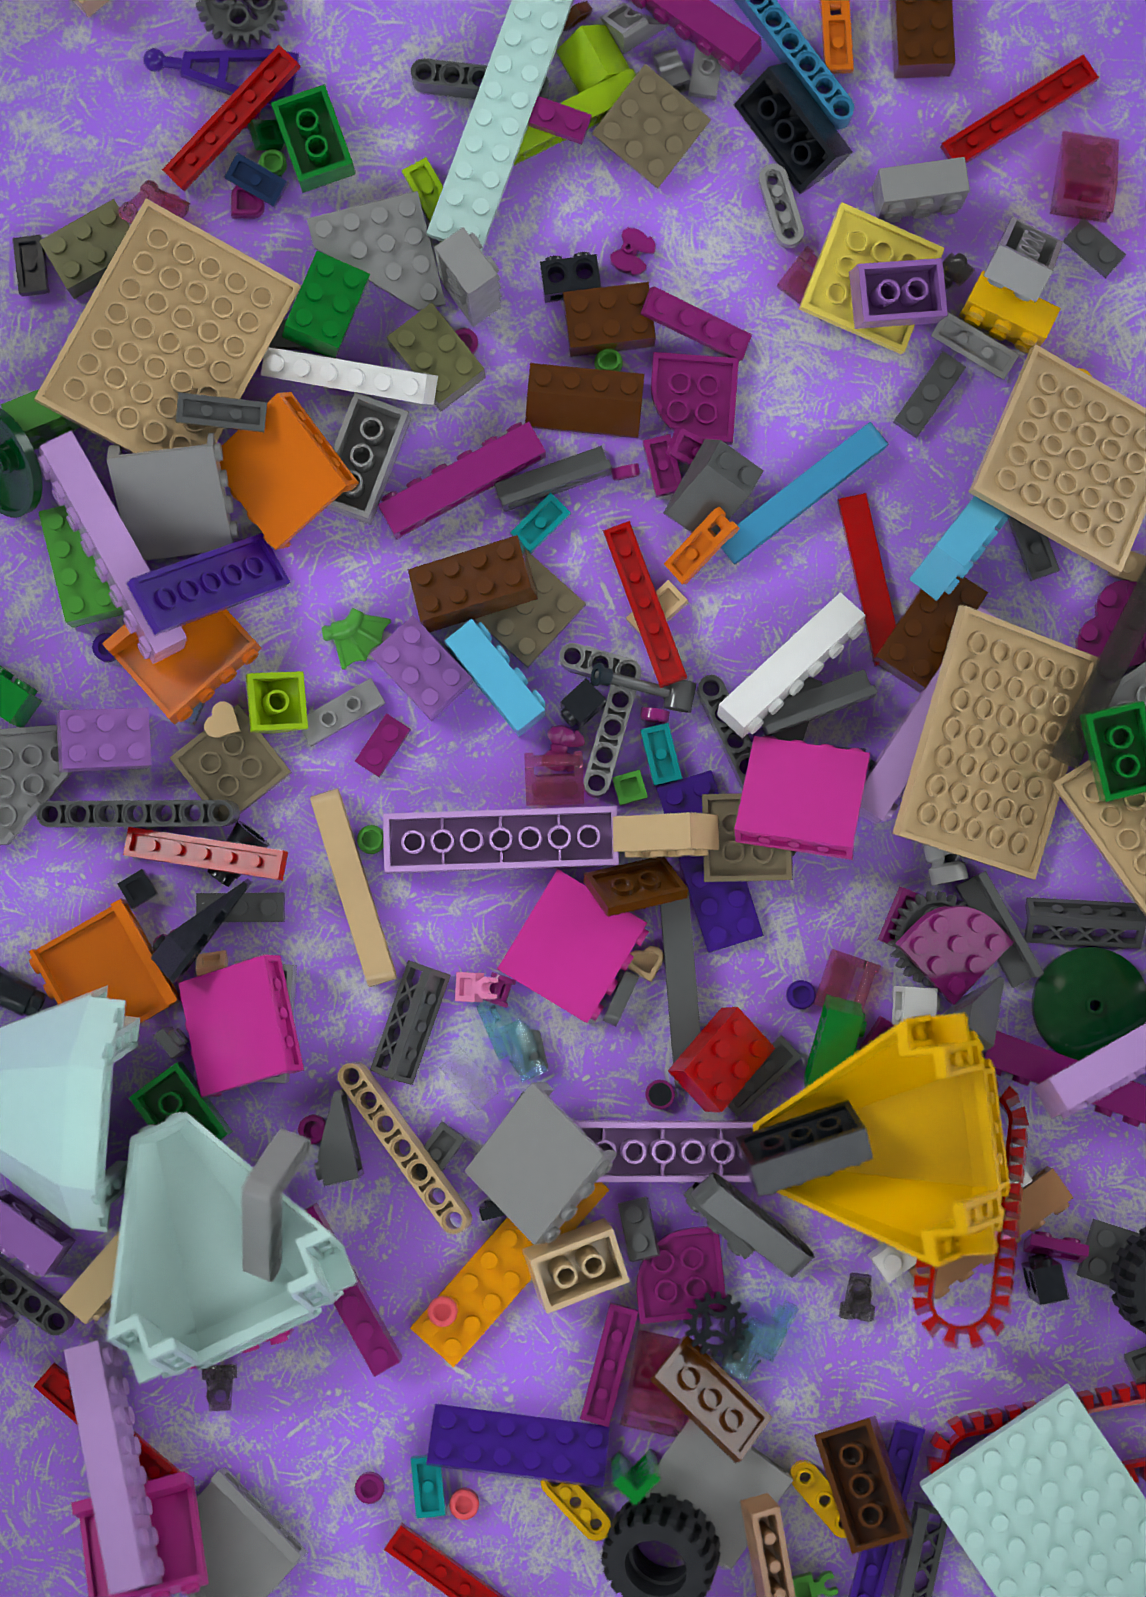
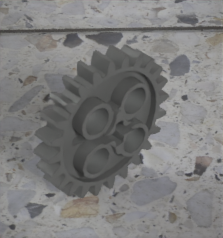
(220, 18)
(909, 917)

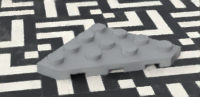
(388, 243)
(26, 775)

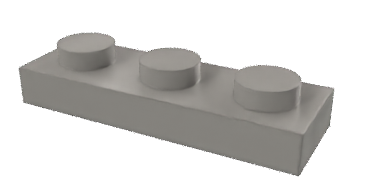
(975, 345)

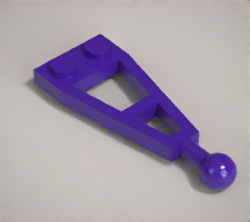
(156, 60)

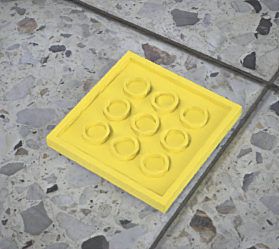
(855, 240)

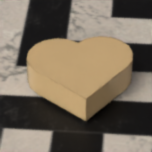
(223, 721)
(647, 962)

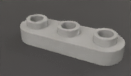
(781, 194)

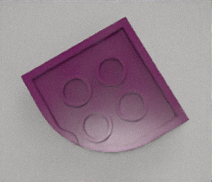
(696, 393)
(954, 947)
(684, 1271)

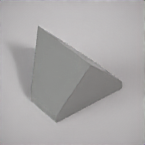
(630, 27)

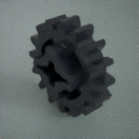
(705, 1333)

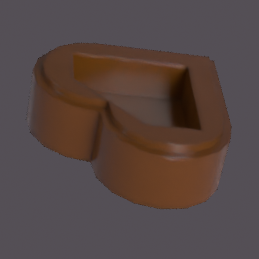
(577, 14)

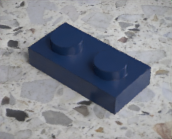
(256, 180)

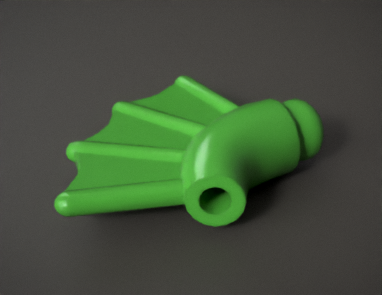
(355, 636)

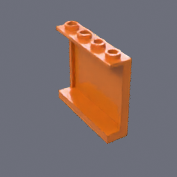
(285, 472)
(176, 684)
(102, 953)

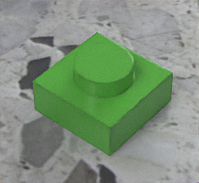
(629, 787)

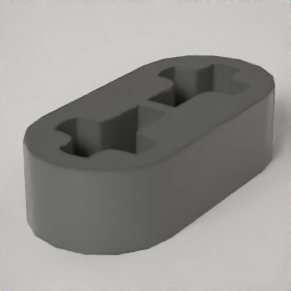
(620, 998)

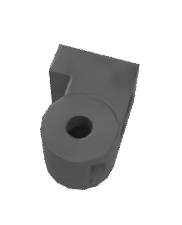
(671, 69)

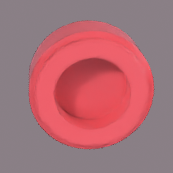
(442, 1311)
(464, 1503)

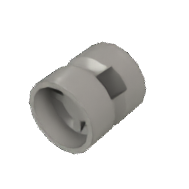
(944, 873)

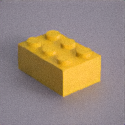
(1008, 316)

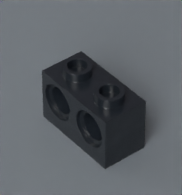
(568, 268)
(582, 704)
(1044, 1279)

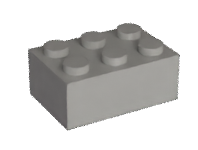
(920, 189)

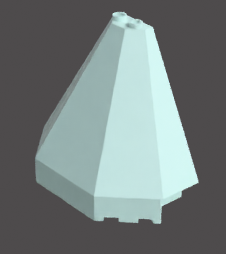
(59, 1104)
(180, 1257)

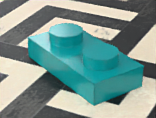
(541, 522)
(661, 754)
(427, 1488)

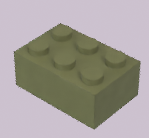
(86, 247)
(433, 347)

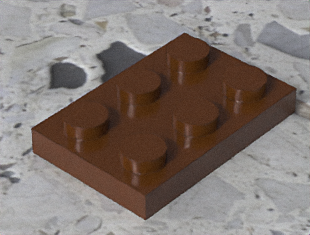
(635, 885)

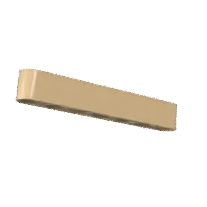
(353, 887)
(391, 1141)

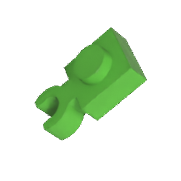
(807, 1587)

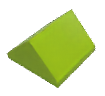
(591, 56)
(276, 702)

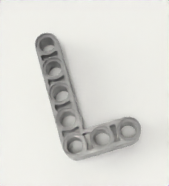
(610, 712)
(263, 1203)

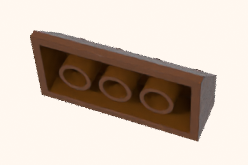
(584, 400)

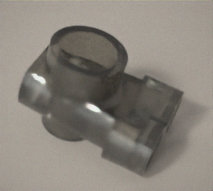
(956, 270)
(858, 1303)
(219, 1378)

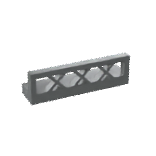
(553, 478)
(820, 702)
(1086, 917)
(1018, 960)
(414, 1024)
(911, 1559)

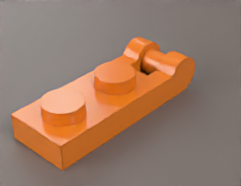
(837, 36)
(701, 546)

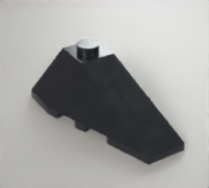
(183, 945)

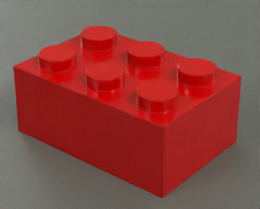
(721, 1059)

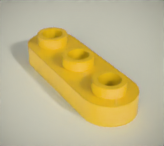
(813, 1490)
(581, 1514)

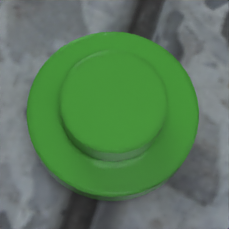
(273, 161)
(608, 360)
(370, 839)

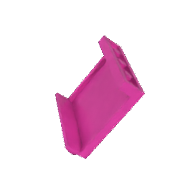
(802, 797)
(572, 948)
(240, 1025)
(179, 1540)

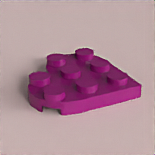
(1107, 611)

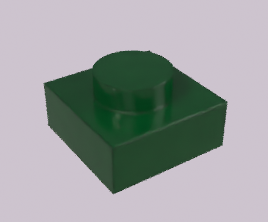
(266, 134)

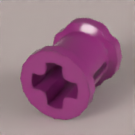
(502, 989)

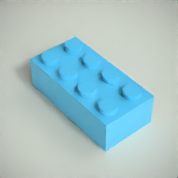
(959, 546)
(500, 683)

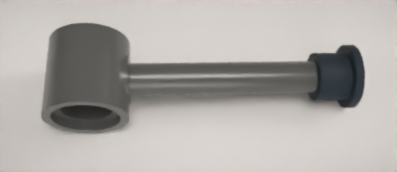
(676, 696)

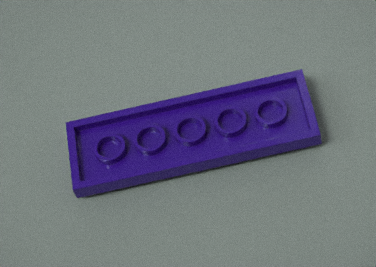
(207, 583)
(722, 908)
(518, 1445)

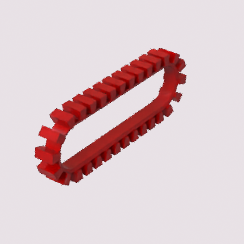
(1006, 1246)
(995, 1416)

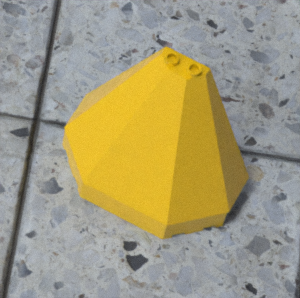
(931, 1137)

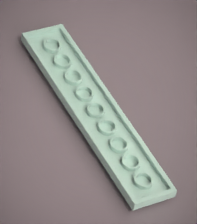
(499, 118)

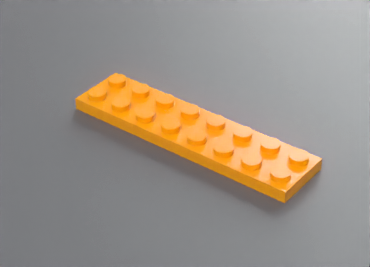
(489, 1285)

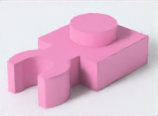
(473, 987)

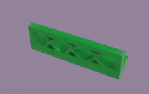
(635, 1479)

